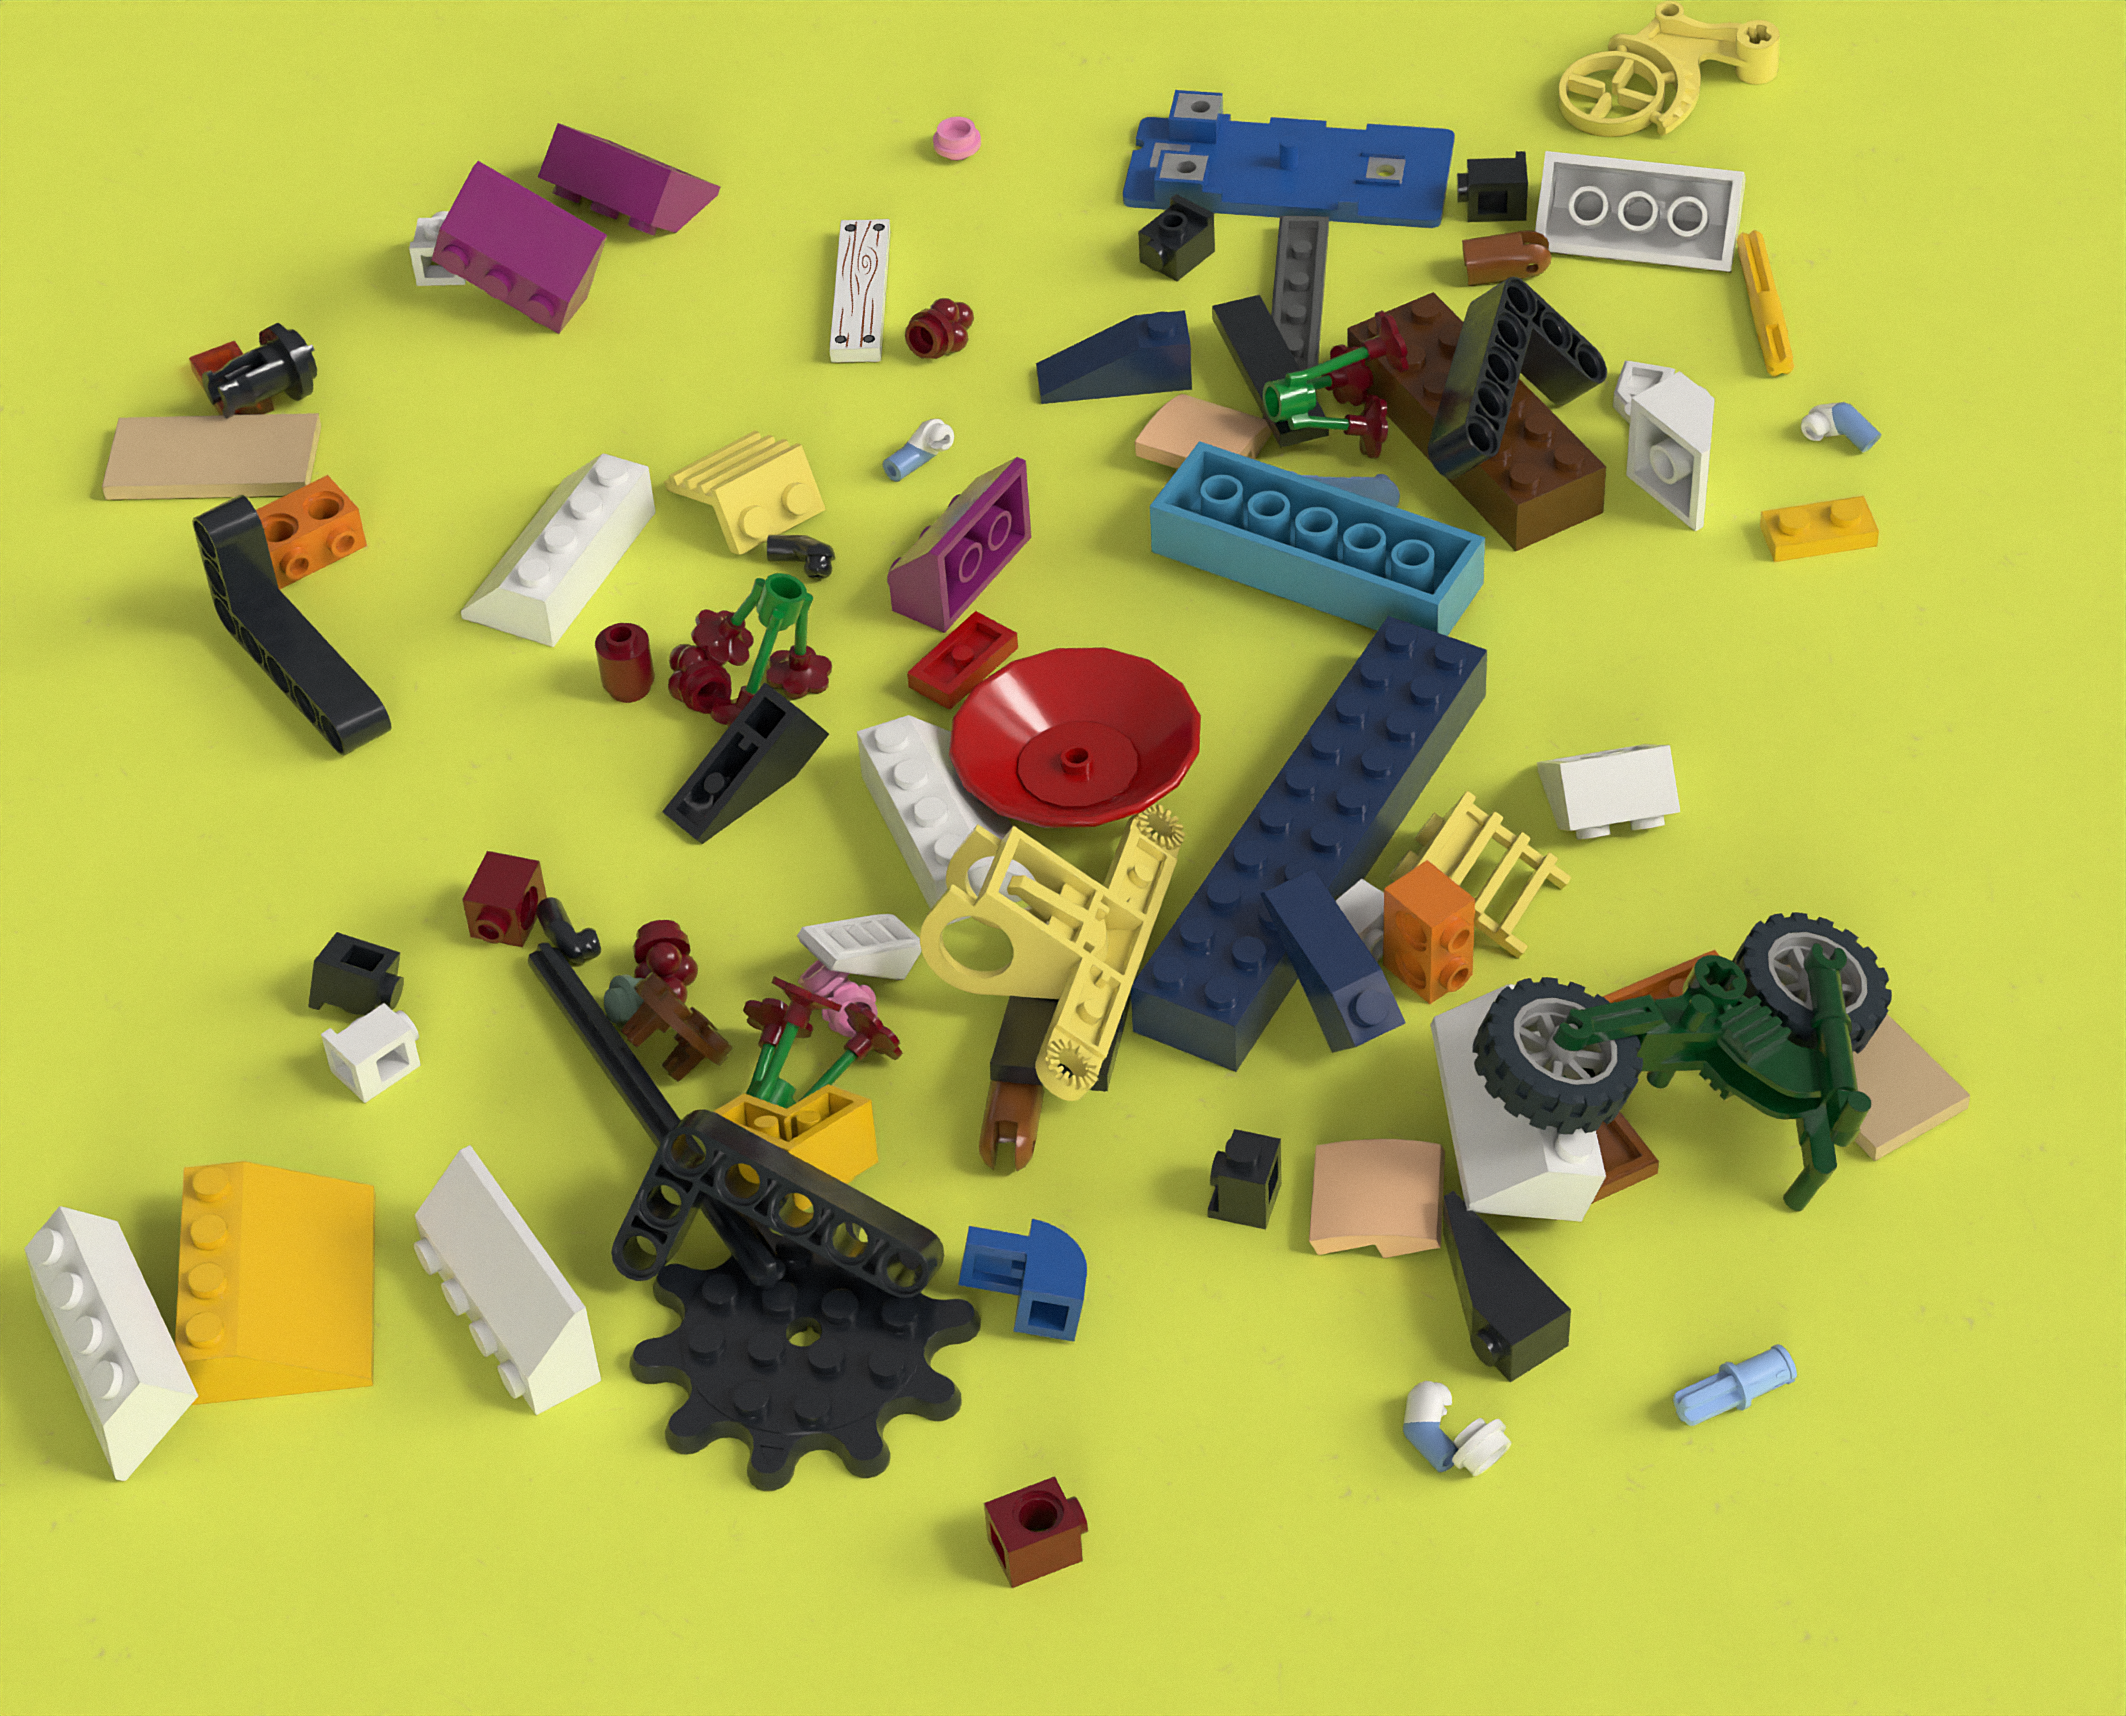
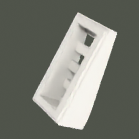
(864, 946)

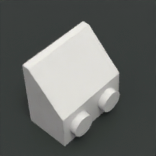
(1672, 445)
(1611, 788)

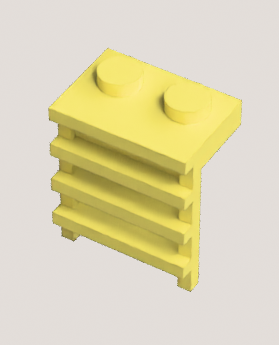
(753, 488)
(1454, 846)

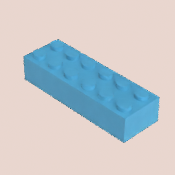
(1315, 542)

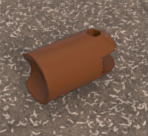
(1505, 255)
(1013, 1117)

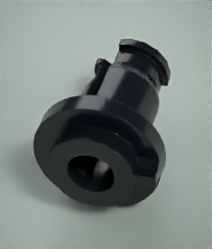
(276, 366)

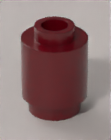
(625, 661)

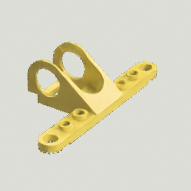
(1069, 943)

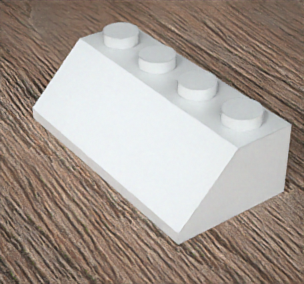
(1640, 211)
(565, 551)
(927, 804)
(1502, 1158)
(505, 1286)
(109, 1334)

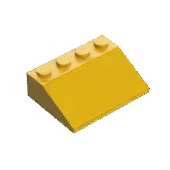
(274, 1282)

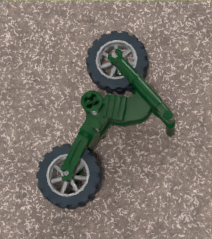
(1735, 1022)

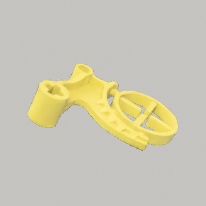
(1665, 54)

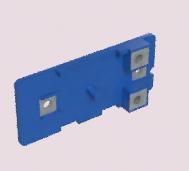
(1289, 166)

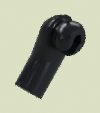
(802, 549)
(559, 929)

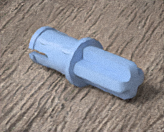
(1735, 1385)

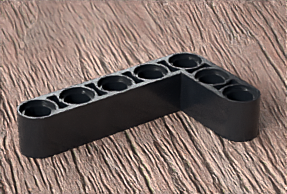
(1502, 336)
(278, 633)
(771, 1205)

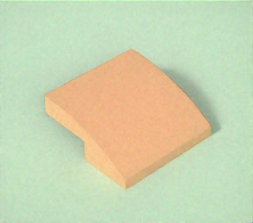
(1187, 420)
(1378, 1196)

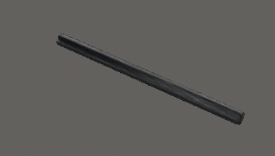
(648, 1105)

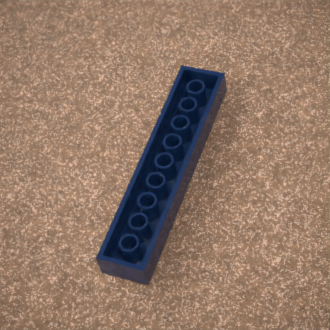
(1326, 811)

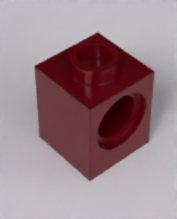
(504, 899)
(1032, 1554)

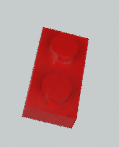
(962, 660)

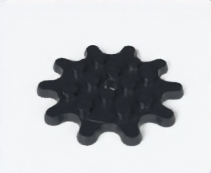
(790, 1397)

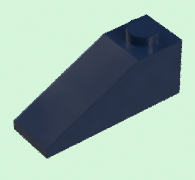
(1124, 360)
(1332, 963)

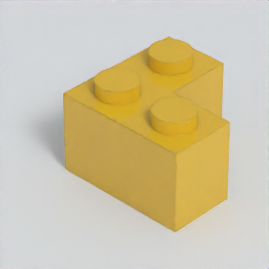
(824, 1129)

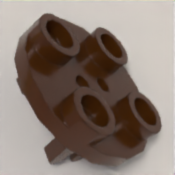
(695, 1033)

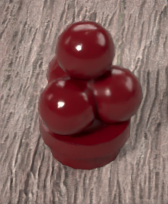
(939, 329)
(697, 678)
(665, 951)

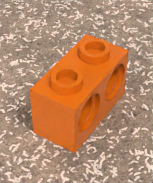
(310, 530)
(1428, 932)

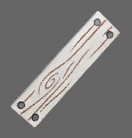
(860, 291)

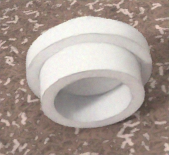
(1480, 1445)

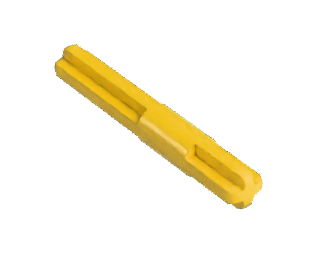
(1765, 304)

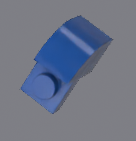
(1040, 1268)

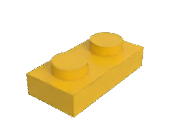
(1819, 528)

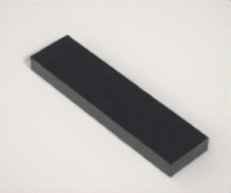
(1261, 358)

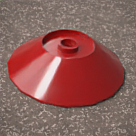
(1075, 737)

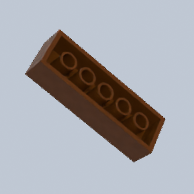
(1542, 471)

